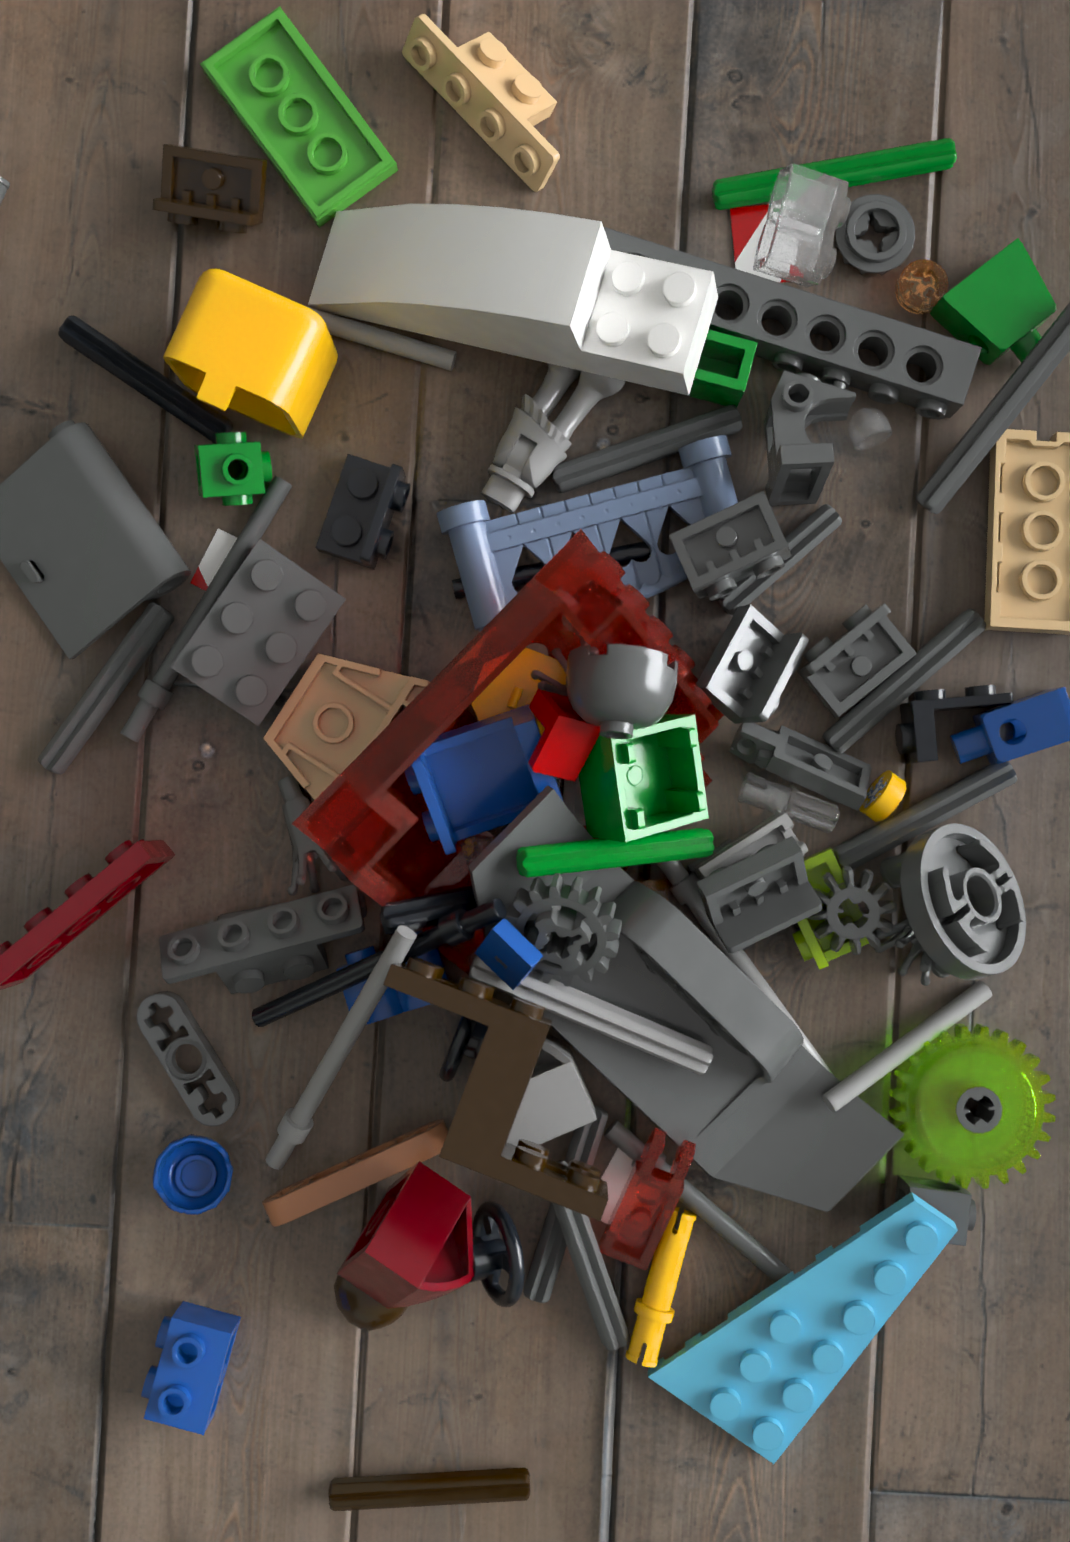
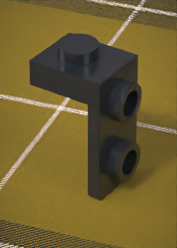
(917, 732)

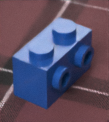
(190, 1368)

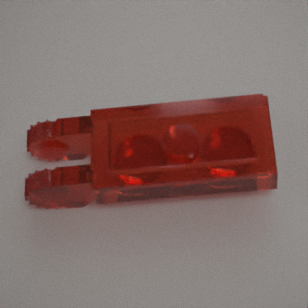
(646, 1203)

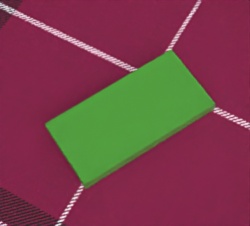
(299, 117)

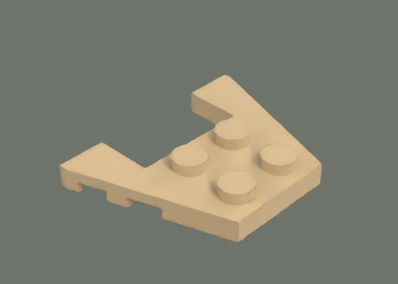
(335, 717)

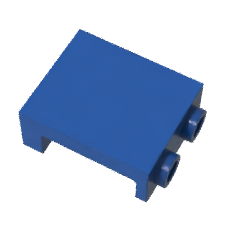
(478, 776)

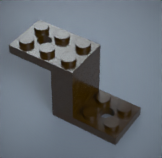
(497, 1090)

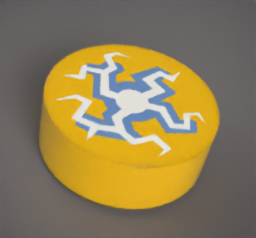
(883, 796)

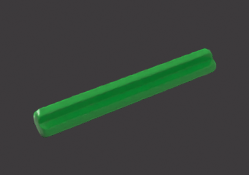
(605, 854)

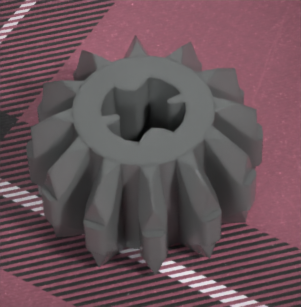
(846, 927)

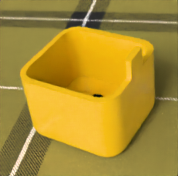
(252, 352)

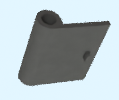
(82, 539)

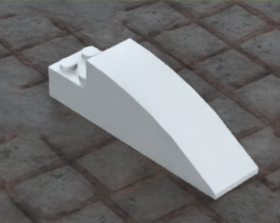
(519, 288)

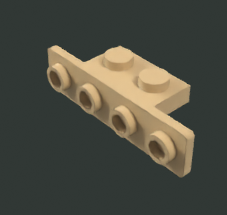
(489, 94)

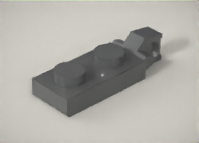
(804, 762)

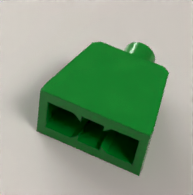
(998, 305)

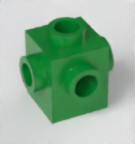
(213, 463)

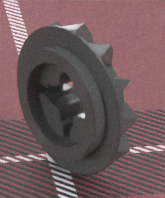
(886, 216)

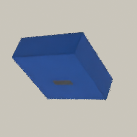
(508, 953)

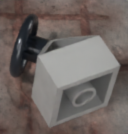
(556, 1093)

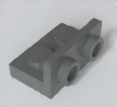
(731, 547)

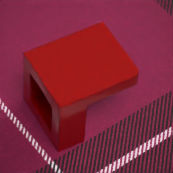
(565, 738)

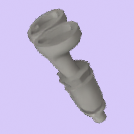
(533, 443)

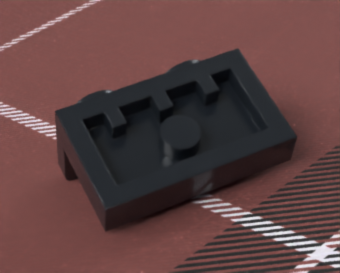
(362, 511)

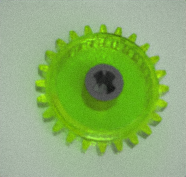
(1007, 1113)

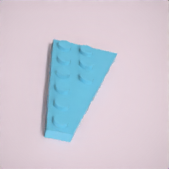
(796, 1339)

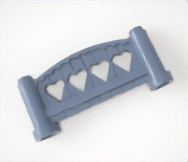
(491, 549)

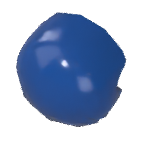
(192, 1174)

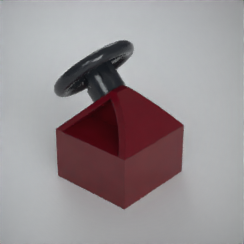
(426, 1247)

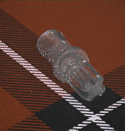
(780, 798)

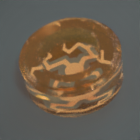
(921, 286)

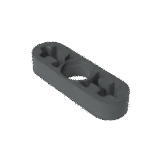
(181, 1079)

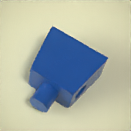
(1037, 724)

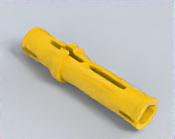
(655, 1305)

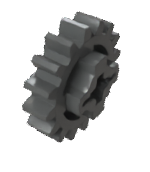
(565, 926)

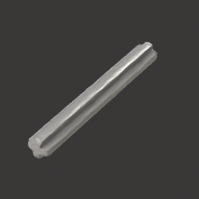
(603, 1018)

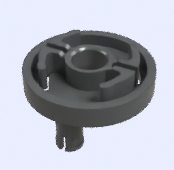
(960, 914)

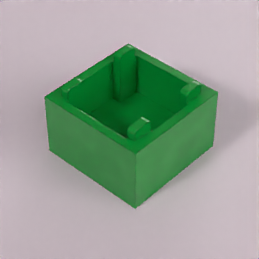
(644, 781)

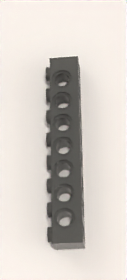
(945, 360)

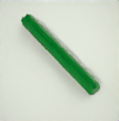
(854, 169)

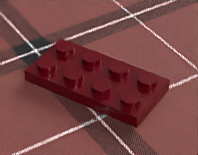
(86, 903)

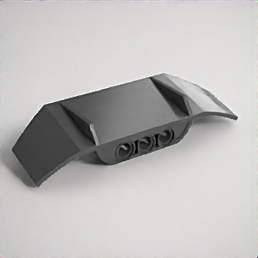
(761, 1099)

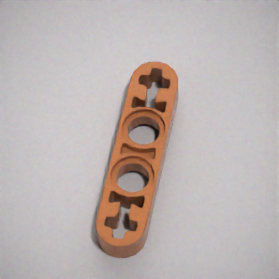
(355, 1173)

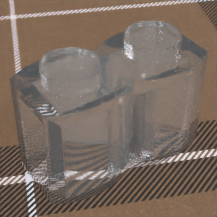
(802, 226)

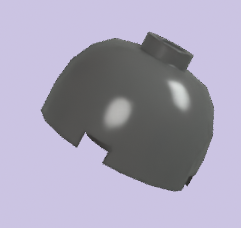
(621, 689)

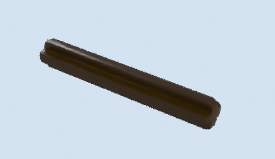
(429, 1489)

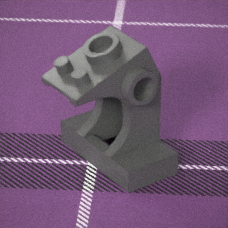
(795, 463)

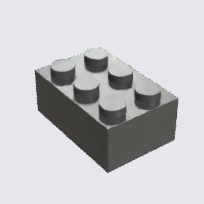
(258, 632)

